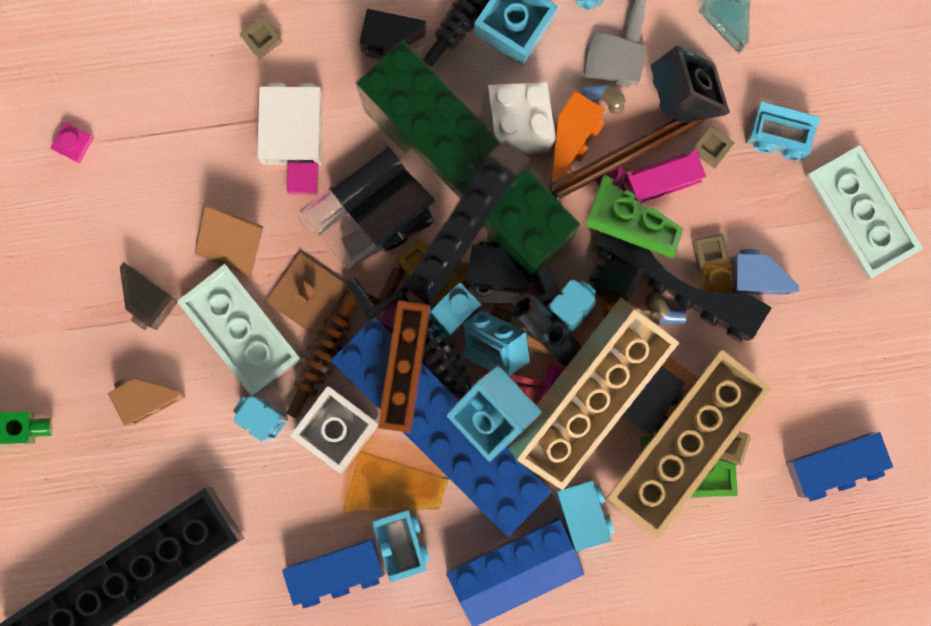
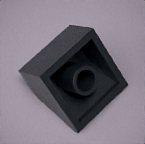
(688, 86)

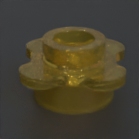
(724, 284)

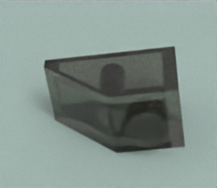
(145, 299)

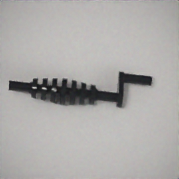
(460, 19)
(432, 343)

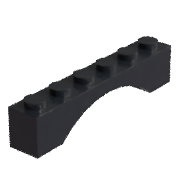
(467, 219)
(736, 312)

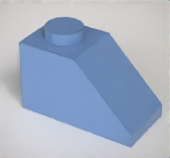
(760, 275)

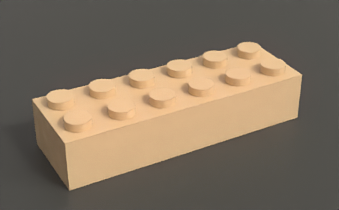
(592, 393)
(688, 444)

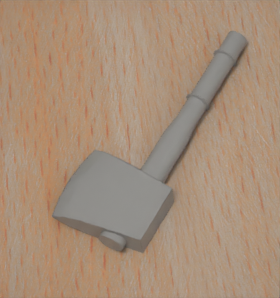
(619, 58)

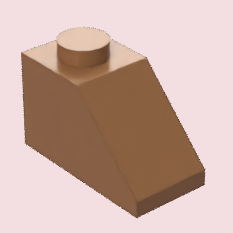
(140, 399)

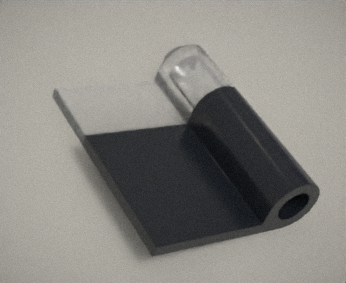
(366, 206)

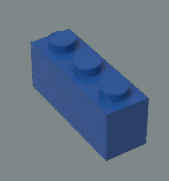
(840, 466)
(334, 573)

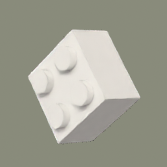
(520, 115)
(335, 429)

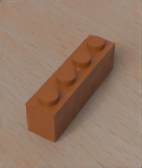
(404, 367)

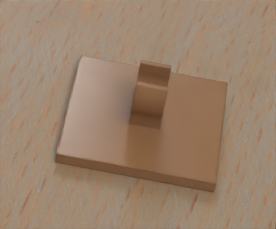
(228, 240)
(307, 294)

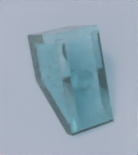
(730, 20)

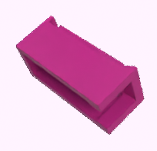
(664, 177)

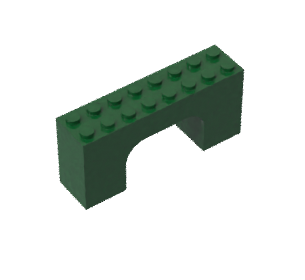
(433, 122)

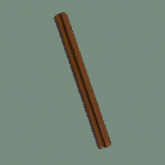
(620, 157)

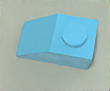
(453, 311)

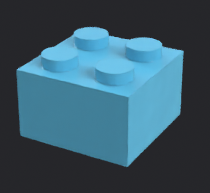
(515, 26)
(493, 413)

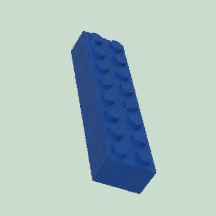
(499, 488)

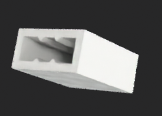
(290, 124)

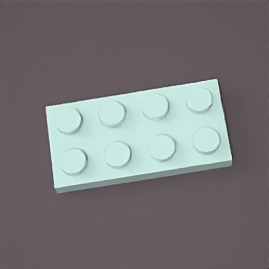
(864, 212)
(239, 330)

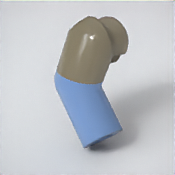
(607, 94)
(667, 316)

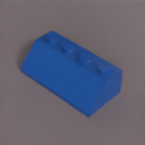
(515, 572)

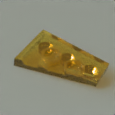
(392, 485)

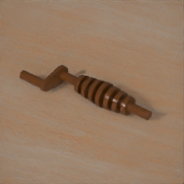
(339, 321)

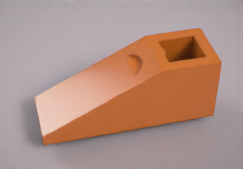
(574, 127)

